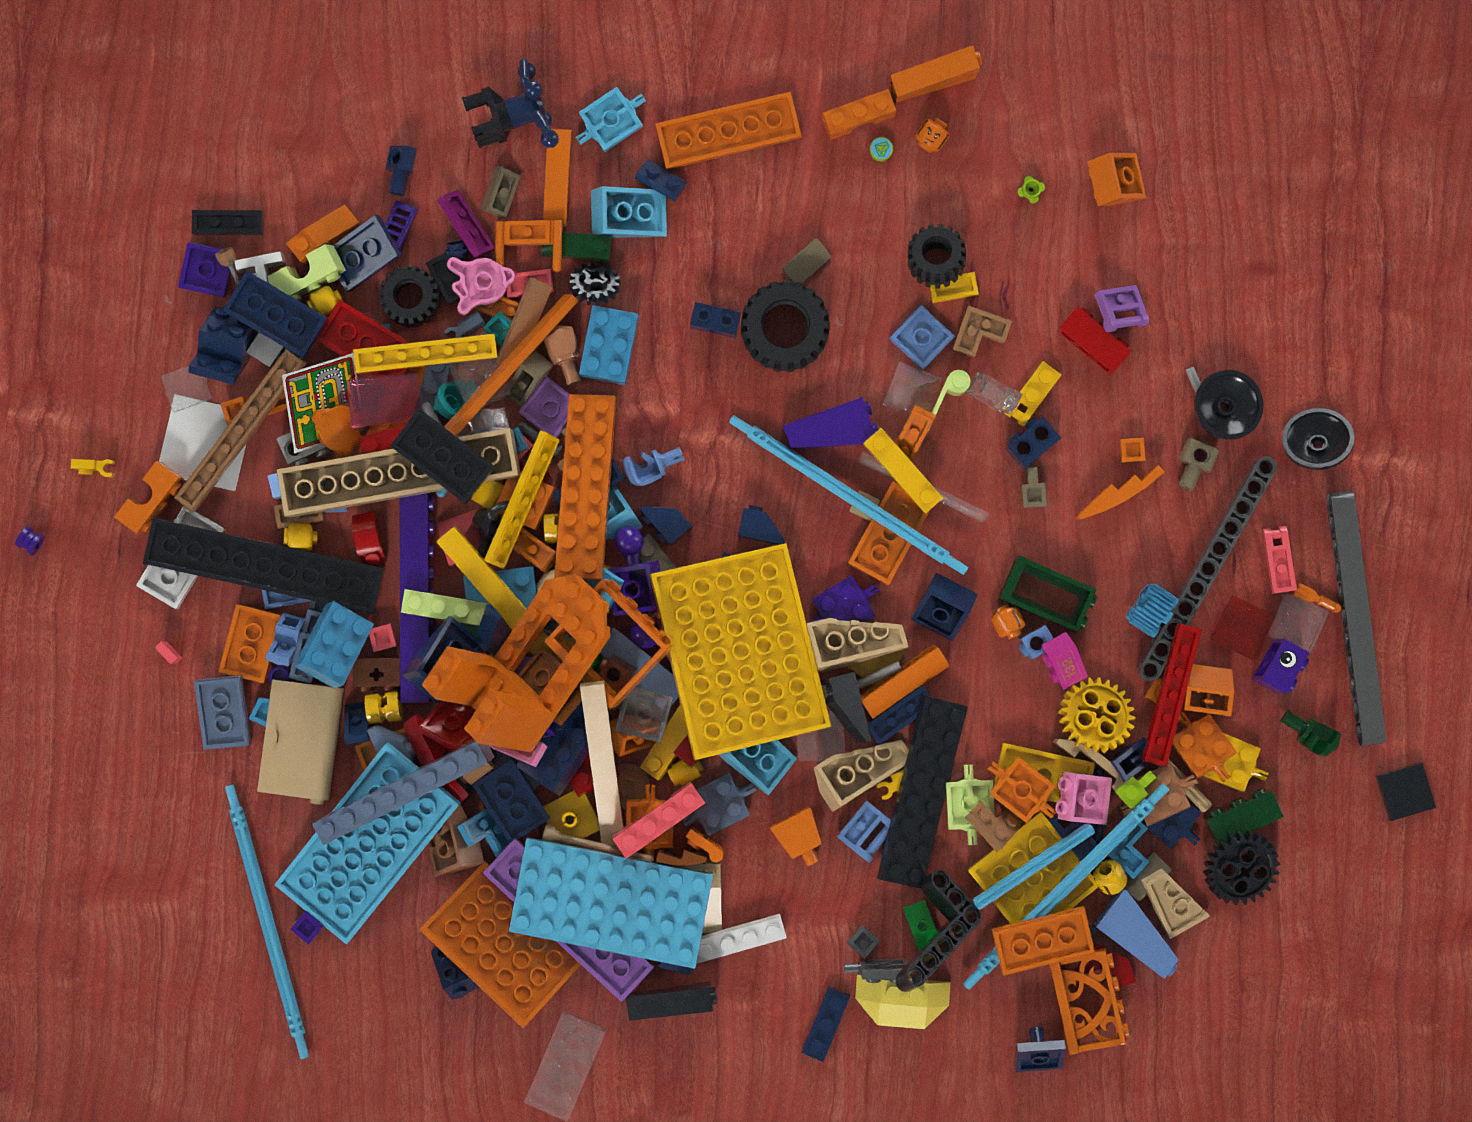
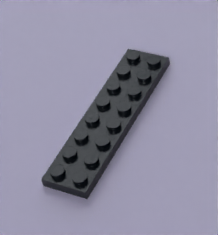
(922, 792)

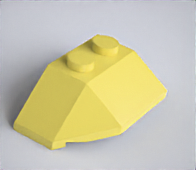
(903, 1009)

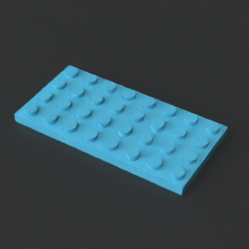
(355, 872)
(611, 902)

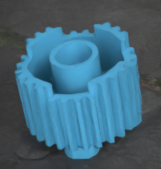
(1152, 609)

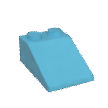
(628, 212)
(761, 763)

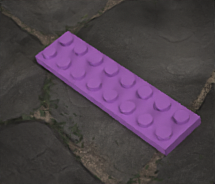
(614, 970)

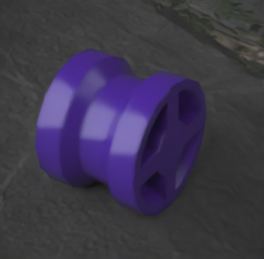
(29, 540)

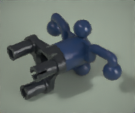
(513, 111)

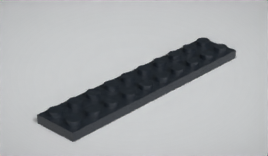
(263, 565)

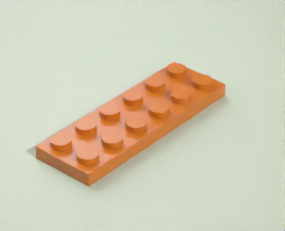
(728, 130)

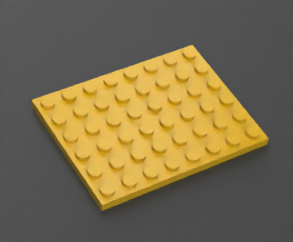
(740, 651)

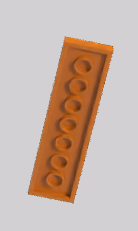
(585, 486)

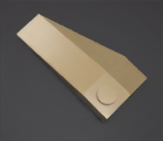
(850, 642)
(854, 772)

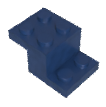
(222, 347)

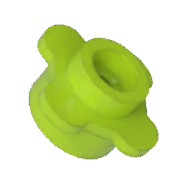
(1037, 186)

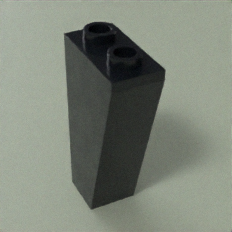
(671, 1001)

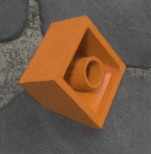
(1116, 179)

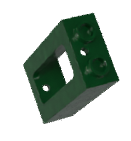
(1084, 592)

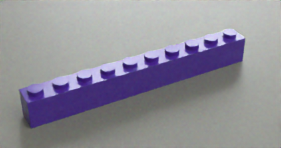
(416, 576)

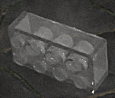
(565, 1065)

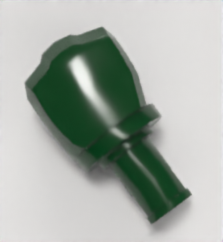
(1313, 735)

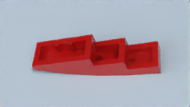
(428, 751)

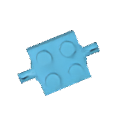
(610, 119)

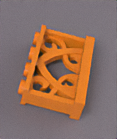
(1075, 1030)

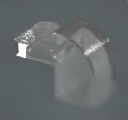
(993, 394)
(486, 421)

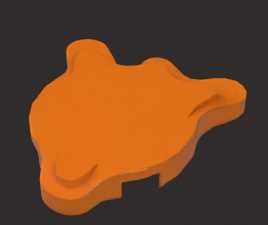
(336, 430)

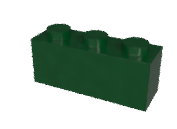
(1243, 815)

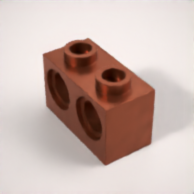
(626, 671)

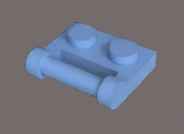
(861, 826)

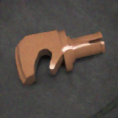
(562, 350)

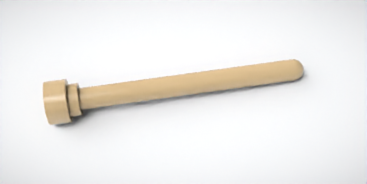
(553, 835)

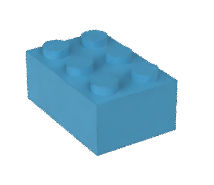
(609, 345)
(334, 645)

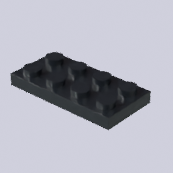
(442, 456)

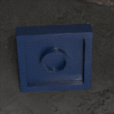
(1039, 1053)

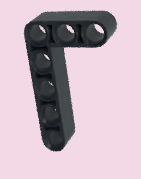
(955, 914)

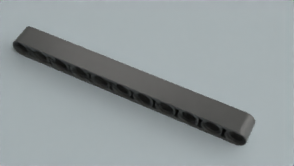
(1209, 556)
(1356, 618)

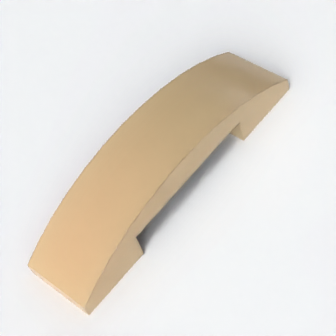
(1070, 748)

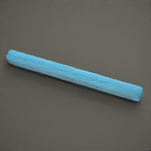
(1034, 865)

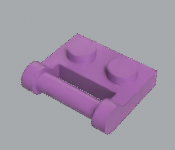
(1118, 301)

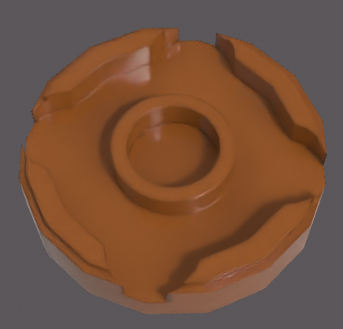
(631, 783)

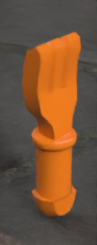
(1310, 595)

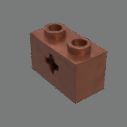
(363, 673)

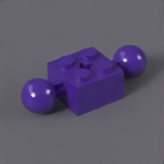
(629, 543)

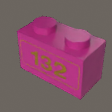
(1064, 661)

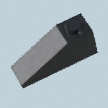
(845, 702)

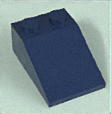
(449, 634)

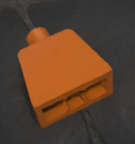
(799, 835)

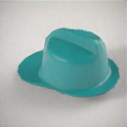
(448, 400)

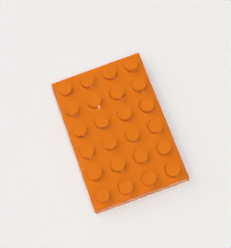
(508, 966)

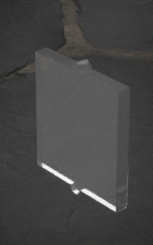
(185, 389)

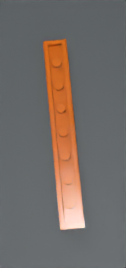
(511, 364)

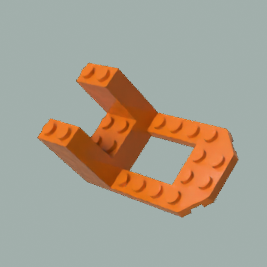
(505, 705)

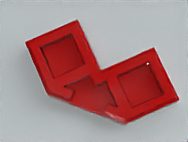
(1122, 967)

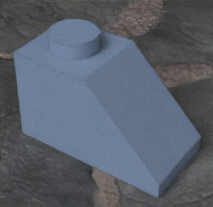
(380, 736)

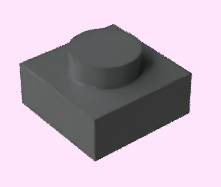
(863, 941)

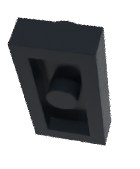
(443, 277)

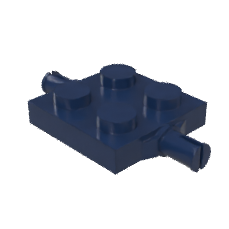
(1176, 827)

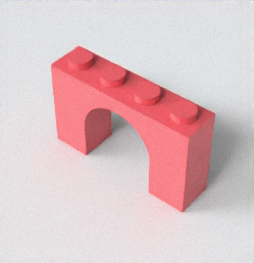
(659, 820)

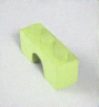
(324, 267)

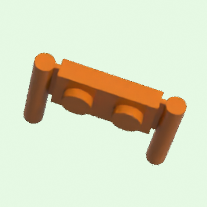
(529, 233)

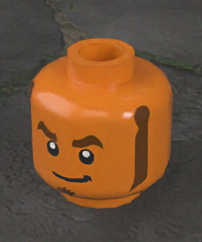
(932, 135)
(1008, 621)

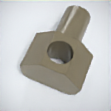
(1193, 467)

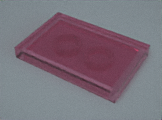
(383, 399)

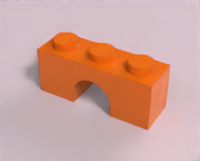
(869, 109)
(164, 484)

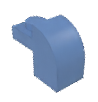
(285, 639)

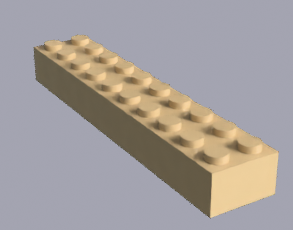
(381, 476)

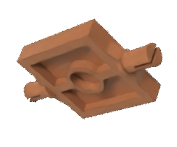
(1173, 801)

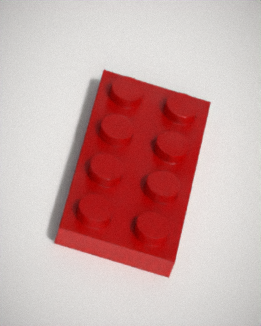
(352, 330)

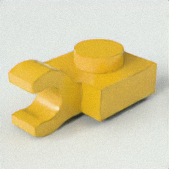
(86, 467)

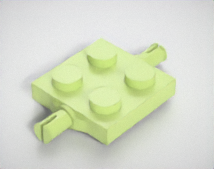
(962, 797)

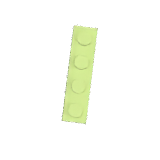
(442, 606)

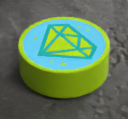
(881, 149)

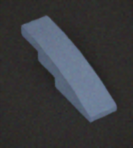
(311, 618)

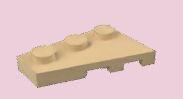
(1172, 904)

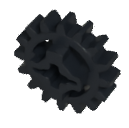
(594, 283)

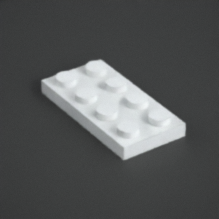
(173, 585)

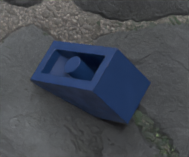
(758, 526)
(492, 630)

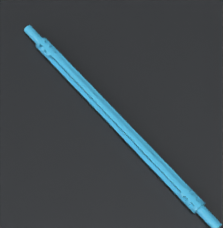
(848, 494)
(1077, 874)
(267, 921)

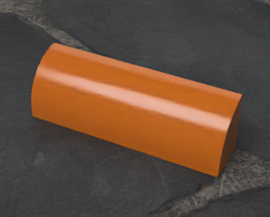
(904, 682)

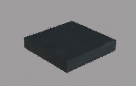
(1405, 791)

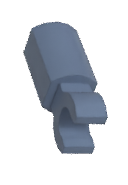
(467, 325)

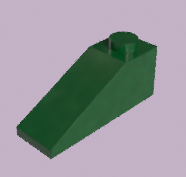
(583, 247)

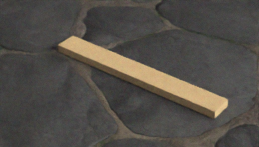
(602, 759)

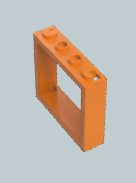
(562, 648)

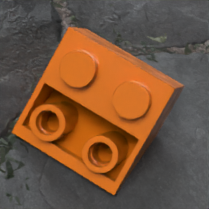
(1209, 690)

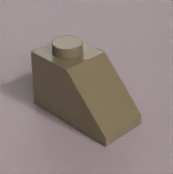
(528, 377)

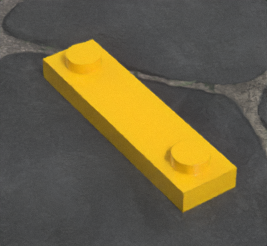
(903, 470)
(662, 754)

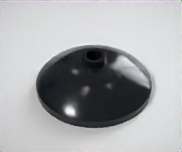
(1241, 399)
(1322, 429)

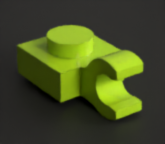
(1133, 791)

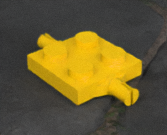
(1240, 766)

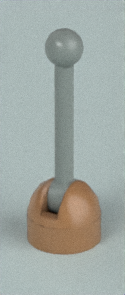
(226, 258)

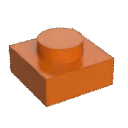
(1132, 450)

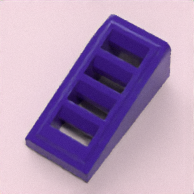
(405, 228)

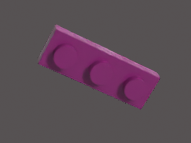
(466, 224)

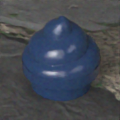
(456, 249)

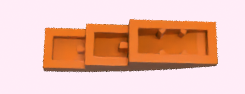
(557, 178)
(1112, 497)

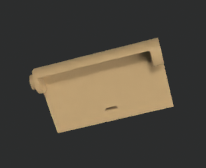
(307, 740)

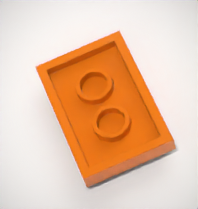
(248, 642)

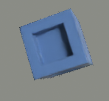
(1025, 648)

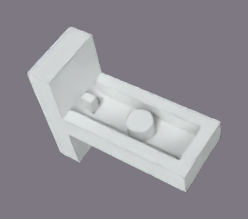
(261, 264)

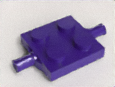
(845, 602)

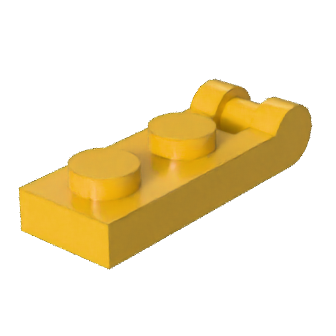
(1035, 391)

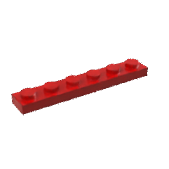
(1171, 694)

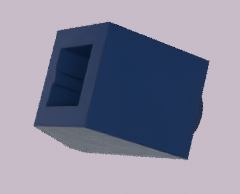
(668, 522)

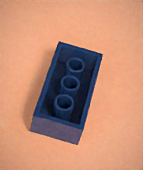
(563, 755)

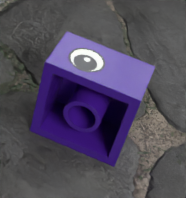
(1281, 666)

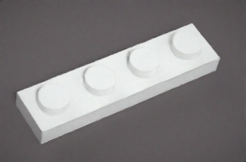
(741, 938)

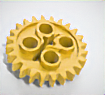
(1101, 696)

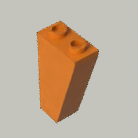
(936, 74)

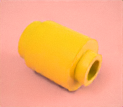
(682, 773)

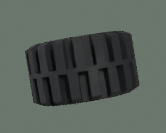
(936, 238)
(396, 282)

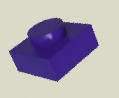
(307, 927)

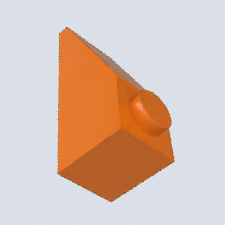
(324, 231)

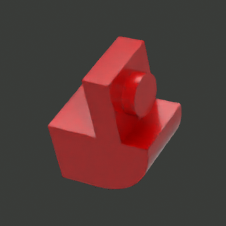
(368, 539)

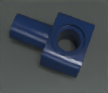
(401, 163)

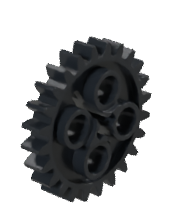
(1241, 867)

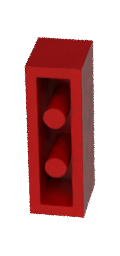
(1094, 340)

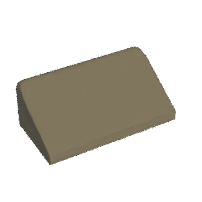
(500, 191)
(806, 262)
(1135, 886)

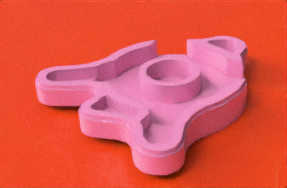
(480, 282)

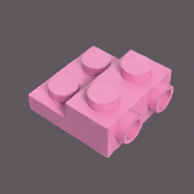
(1084, 798)

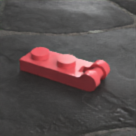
(1279, 560)

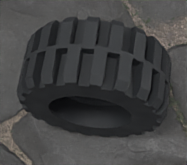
(785, 294)

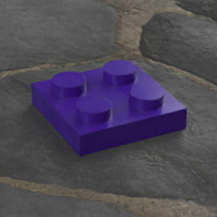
(203, 272)

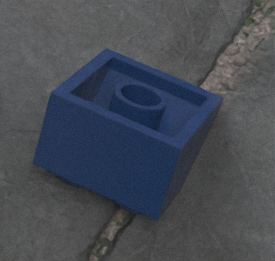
(944, 606)

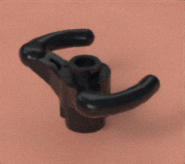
(487, 524)

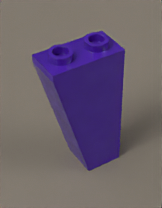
(835, 427)

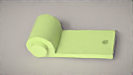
(955, 385)

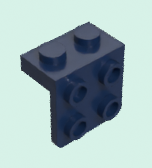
(452, 978)

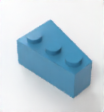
(519, 580)

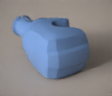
(653, 466)

